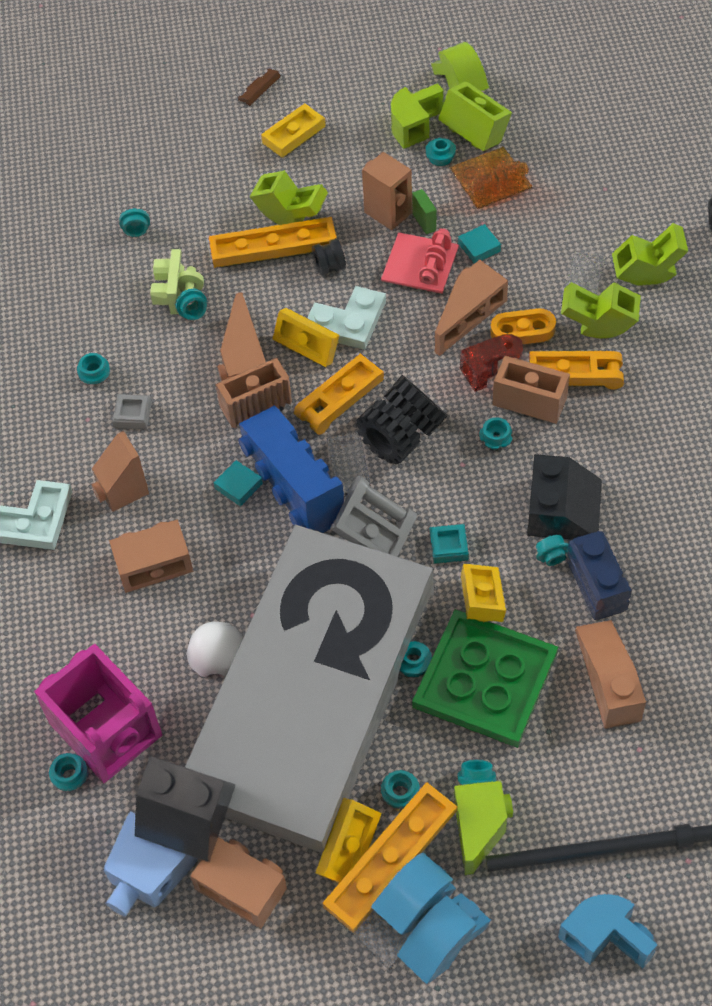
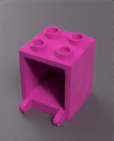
(113, 730)

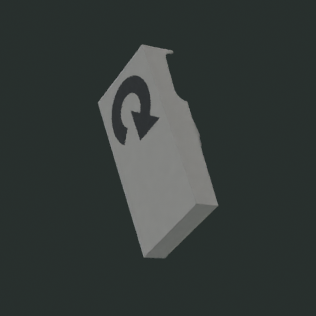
(311, 684)

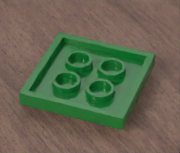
(485, 678)

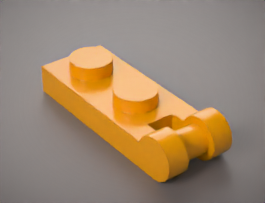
(584, 366)
(339, 393)

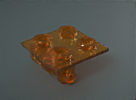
(492, 177)

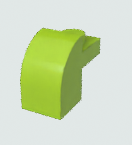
(459, 65)
(413, 112)
(285, 202)
(650, 262)
(602, 314)

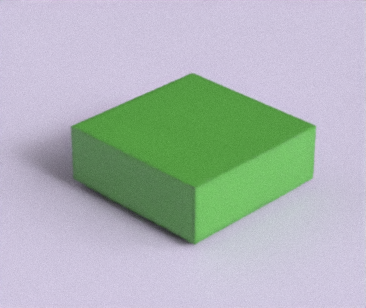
(424, 211)

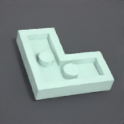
(356, 321)
(41, 522)

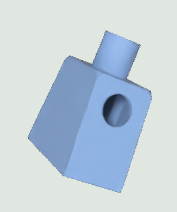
(142, 869)

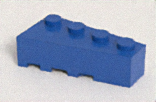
(292, 470)

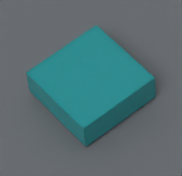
(479, 243)
(238, 483)
(449, 543)

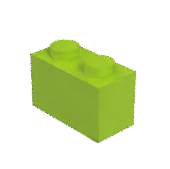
(474, 116)

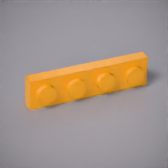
(270, 242)
(395, 847)

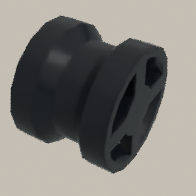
(328, 256)

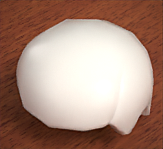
(213, 648)

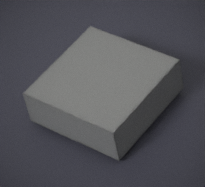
(132, 411)

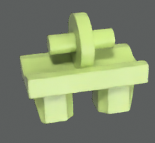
(177, 277)

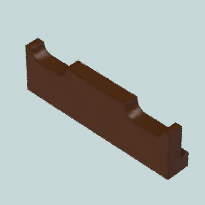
(259, 86)

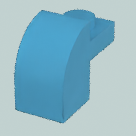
(413, 893)
(605, 920)
(442, 935)

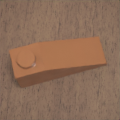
(472, 299)
(240, 343)
(611, 674)

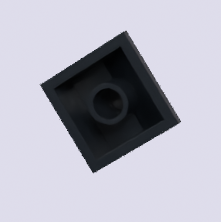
(563, 498)
(181, 808)

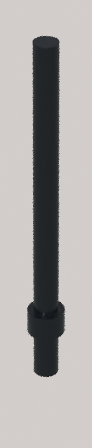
(680, 836)

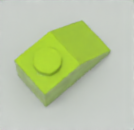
(480, 820)

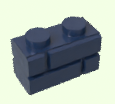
(598, 575)

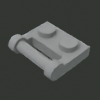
(367, 528)

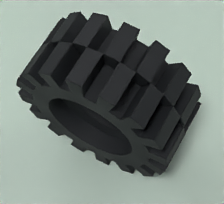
(416, 405)
(388, 431)

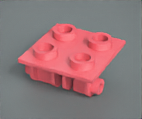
(421, 261)

